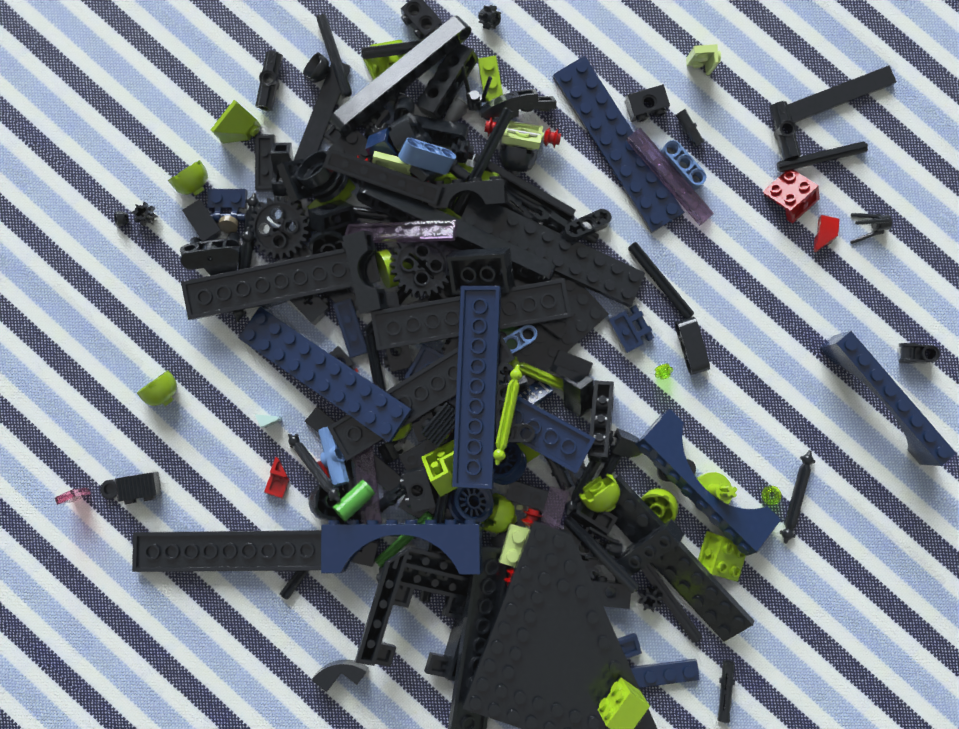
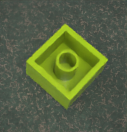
(623, 706)

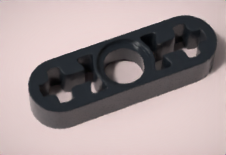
(590, 218)

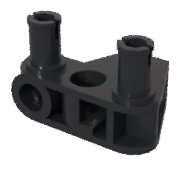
(214, 259)

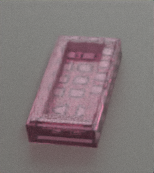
(72, 495)

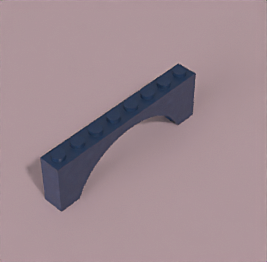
(922, 438)
(664, 447)
(457, 540)

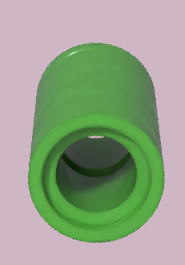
(354, 500)

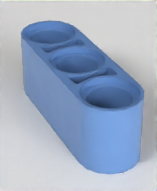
(682, 155)
(426, 156)
(520, 340)

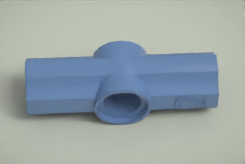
(333, 458)

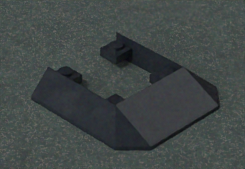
(400, 576)

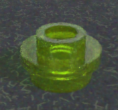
(663, 371)
(765, 495)

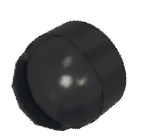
(121, 218)

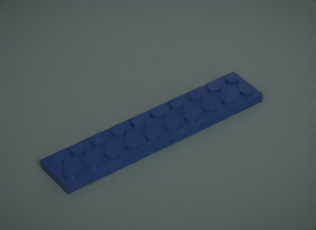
(609, 133)
(325, 374)
(477, 387)
(553, 436)

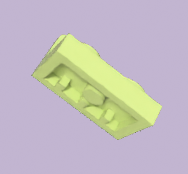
(704, 55)

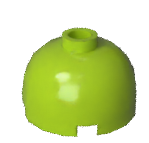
(190, 179)
(159, 390)
(601, 494)
(662, 503)
(501, 516)

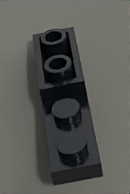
(522, 99)

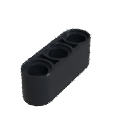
(692, 345)

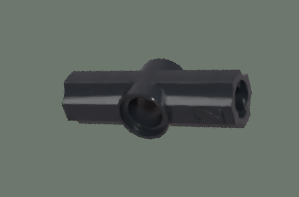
(267, 92)
(782, 119)

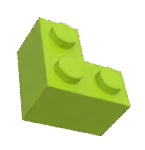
(440, 467)

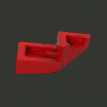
(827, 231)
(277, 481)

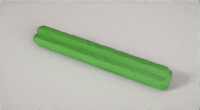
(399, 543)

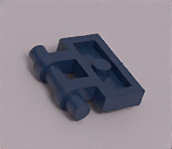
(227, 199)
(626, 332)

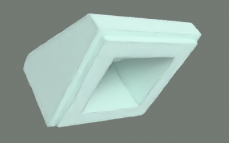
(266, 421)

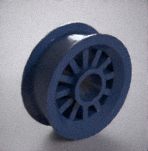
(511, 467)
(459, 504)

